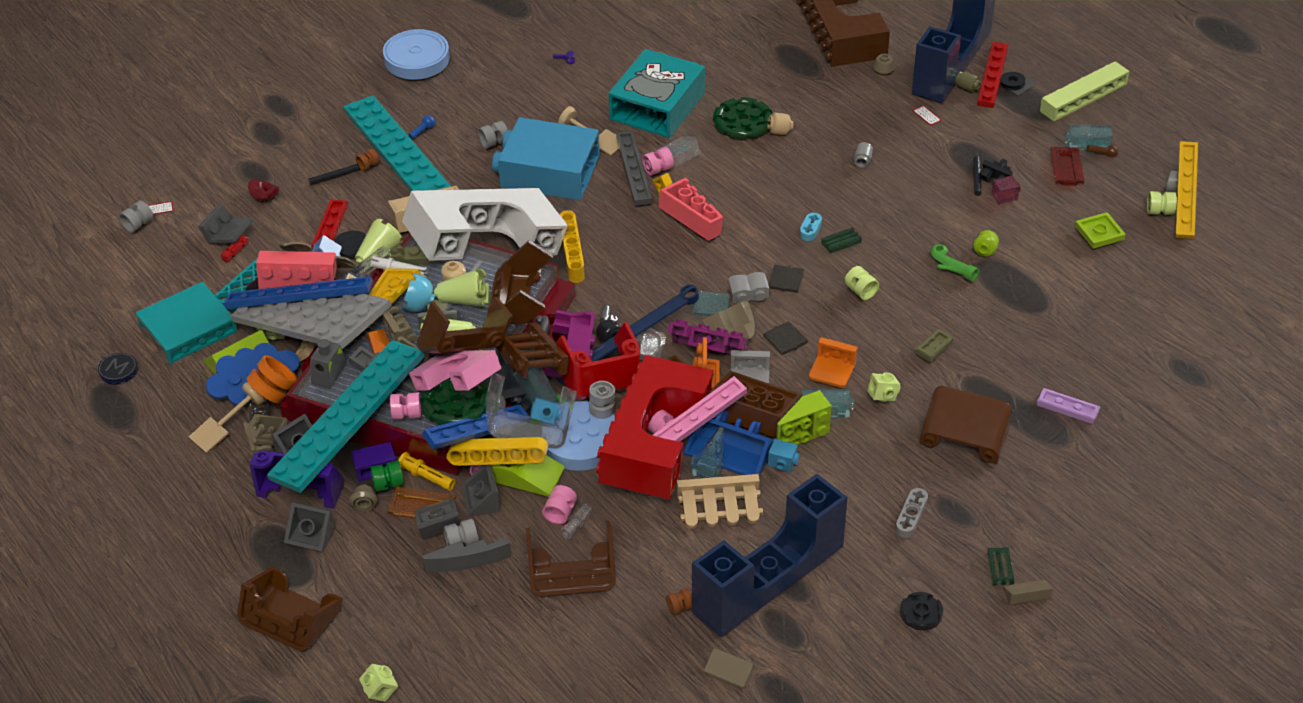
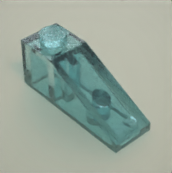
(709, 460)

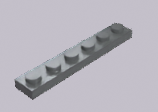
(634, 168)

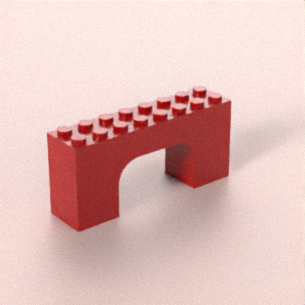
(631, 455)

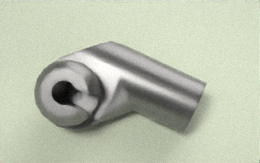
(605, 314)
(544, 322)

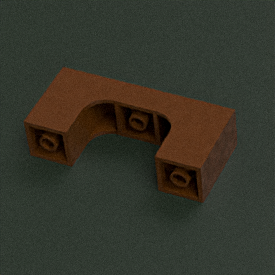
(846, 37)

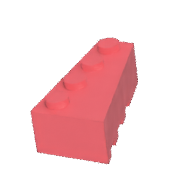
(691, 209)
(294, 268)

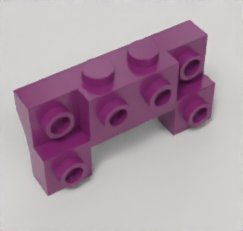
(578, 330)
(716, 340)

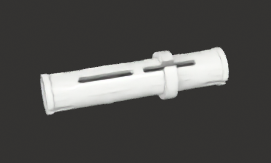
(382, 263)

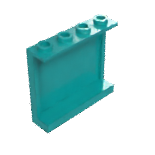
(187, 322)

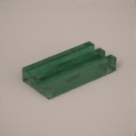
(839, 241)
(1002, 579)

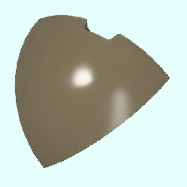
(735, 318)

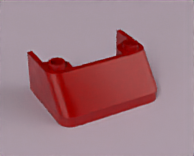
(616, 370)

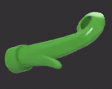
(968, 271)

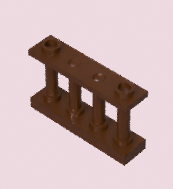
(544, 346)

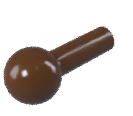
(1110, 151)

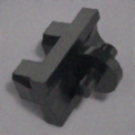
(995, 170)

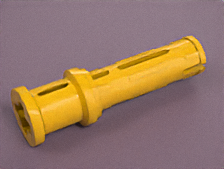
(418, 468)

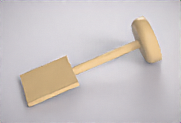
(606, 139)
(211, 432)

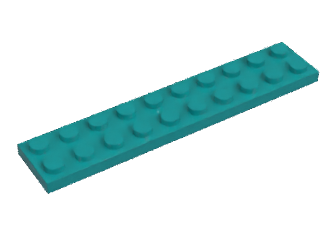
(394, 145)
(345, 416)

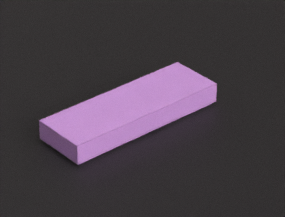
(1068, 405)

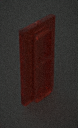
(1067, 165)

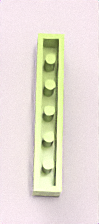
(1084, 91)

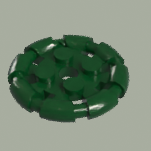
(729, 115)
(442, 408)

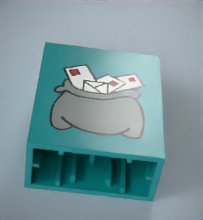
(657, 93)

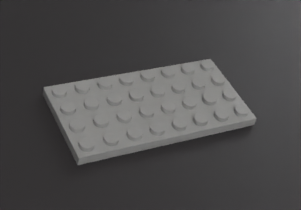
(329, 318)

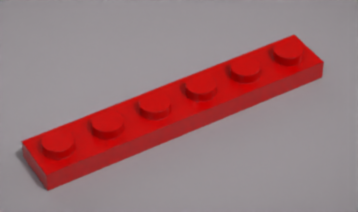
(992, 75)

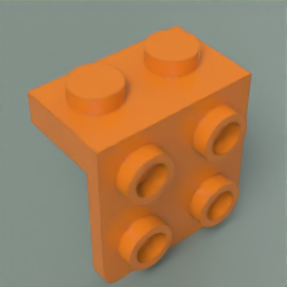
(702, 361)
(834, 363)

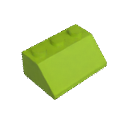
(248, 342)

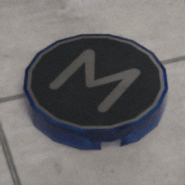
(117, 368)

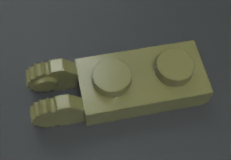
(411, 255)

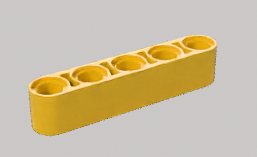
(572, 248)
(507, 455)

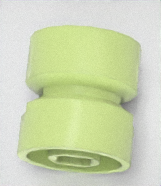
(1161, 203)
(861, 283)

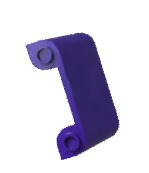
(328, 481)

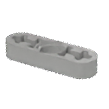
(912, 520)

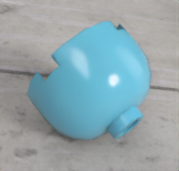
(418, 294)

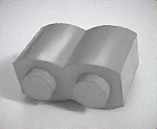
(748, 287)

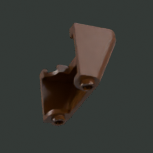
(968, 421)
(283, 614)

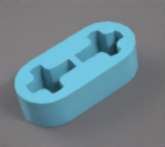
(808, 225)

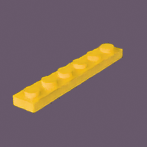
(1186, 190)

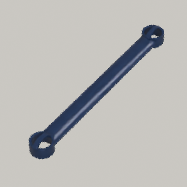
(648, 321)

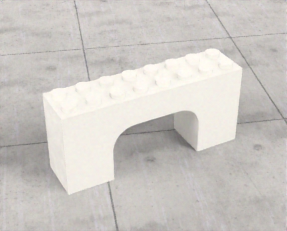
(445, 218)

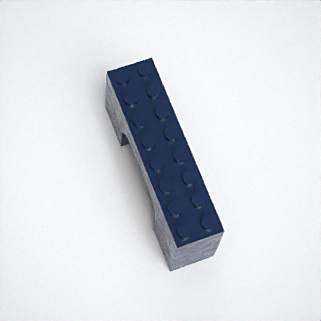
(946, 53)
(734, 587)

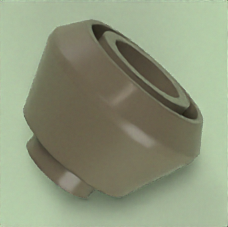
(884, 64)
(363, 498)

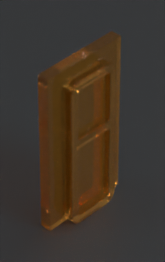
(407, 500)

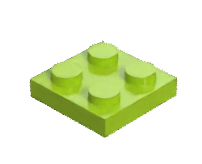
(1100, 230)

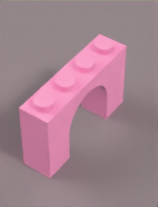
(463, 368)

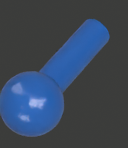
(427, 122)

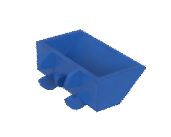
(743, 449)

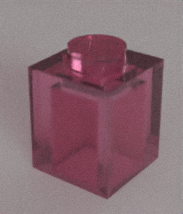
(1005, 189)

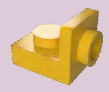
(662, 182)

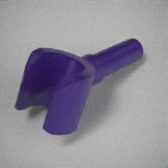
(569, 56)

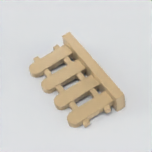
(719, 488)

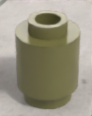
(968, 81)

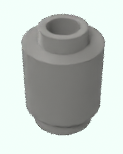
(863, 154)

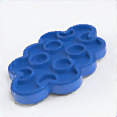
(234, 370)

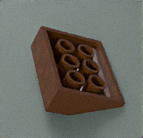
(761, 404)

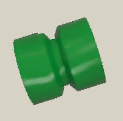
(387, 476)

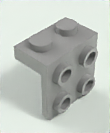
(751, 364)

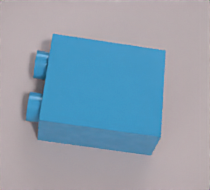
(548, 157)

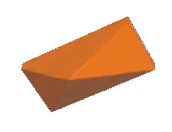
(377, 340)

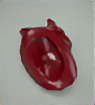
(262, 190)

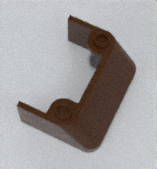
(515, 279)
(436, 338)
(572, 576)

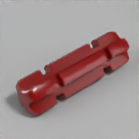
(234, 248)

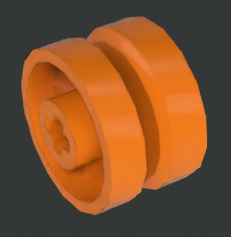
(271, 379)

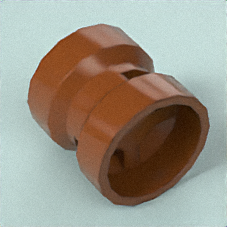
(367, 159)
(679, 601)

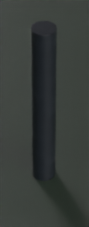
(336, 173)
(977, 178)

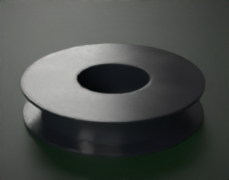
(1007, 84)

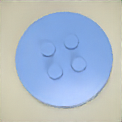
(416, 54)
(582, 439)

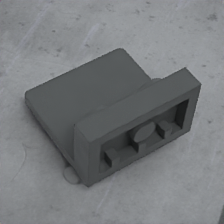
(221, 228)

